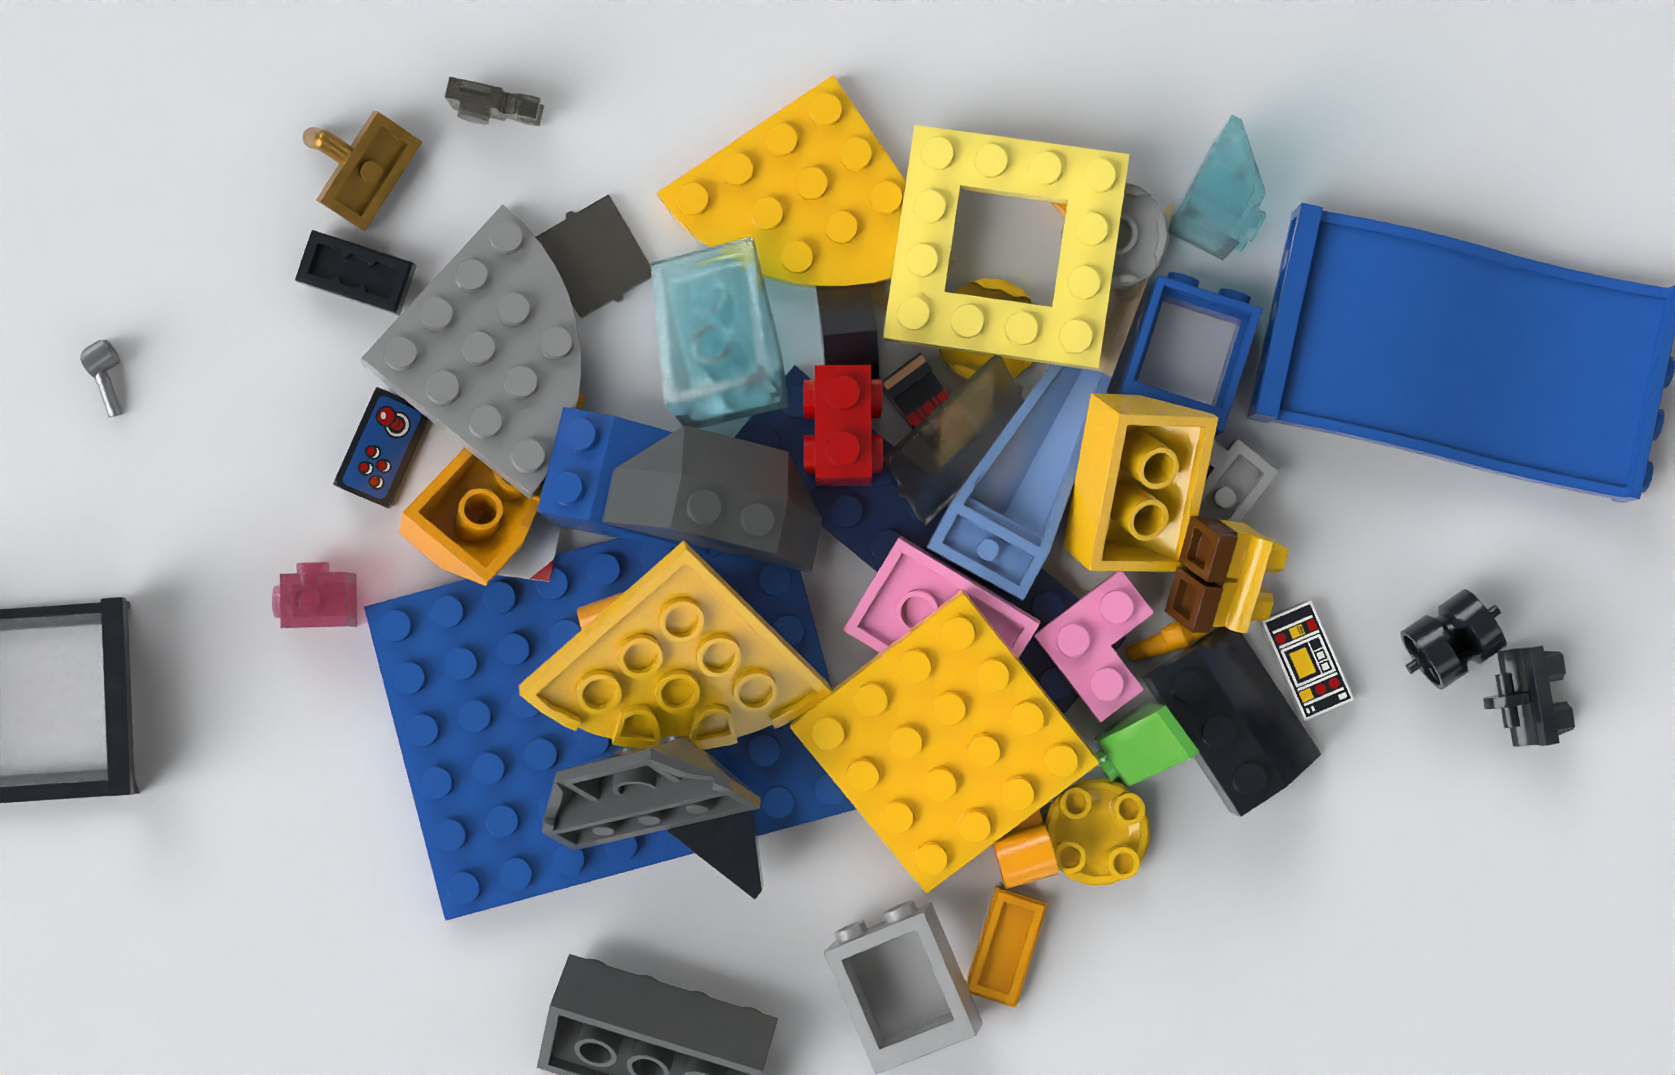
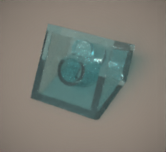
(1223, 197)

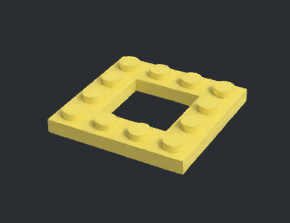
(959, 160)

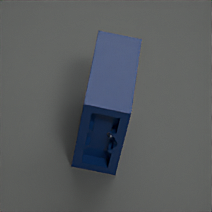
(1226, 306)

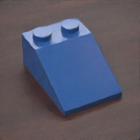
(582, 467)

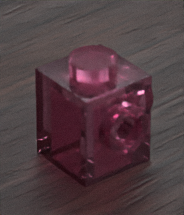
(315, 598)

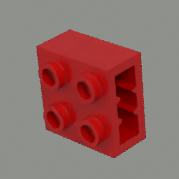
(843, 444)

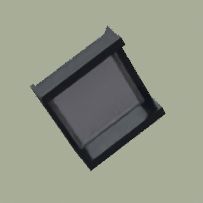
(66, 702)

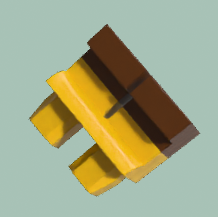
(1223, 576)

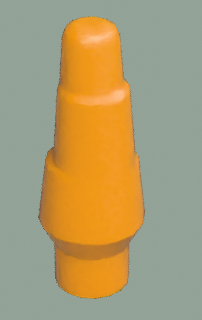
(1170, 639)

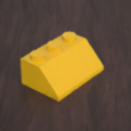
(1137, 482)

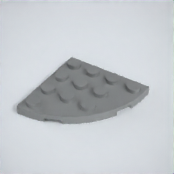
(490, 351)

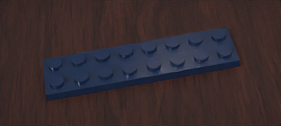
(875, 516)

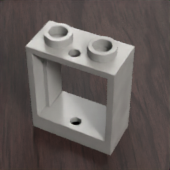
(922, 1039)

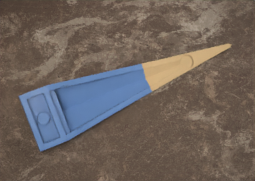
(1017, 493)

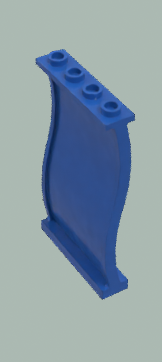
(1466, 354)

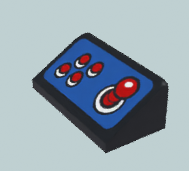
(381, 448)

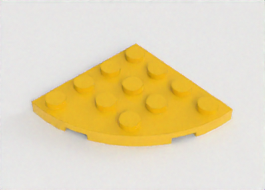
(805, 189)
(676, 661)

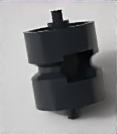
(1458, 635)

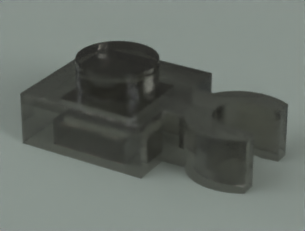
(481, 102)

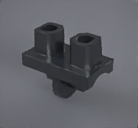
(1527, 696)

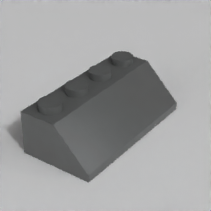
(640, 1026)

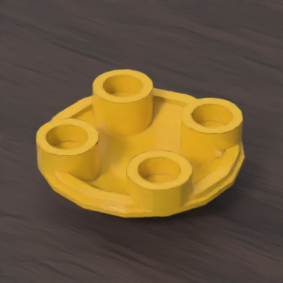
(1098, 832)

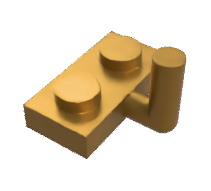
(365, 168)

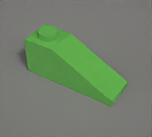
(1143, 744)

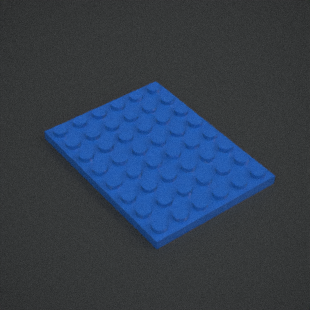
(489, 758)

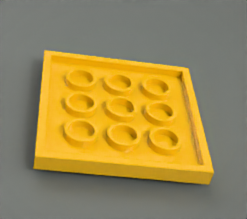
(944, 742)

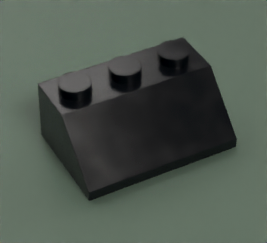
(1235, 718)

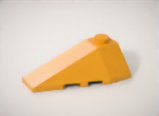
(470, 518)

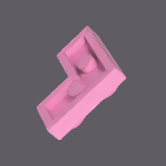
(1082, 642)

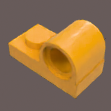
(1026, 853)

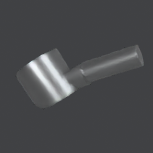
(96, 361)

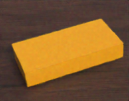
(1005, 946)

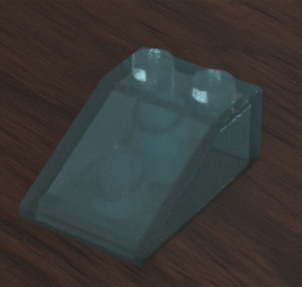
(717, 336)

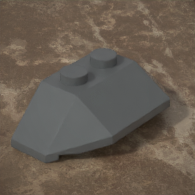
(718, 497)
(641, 794)

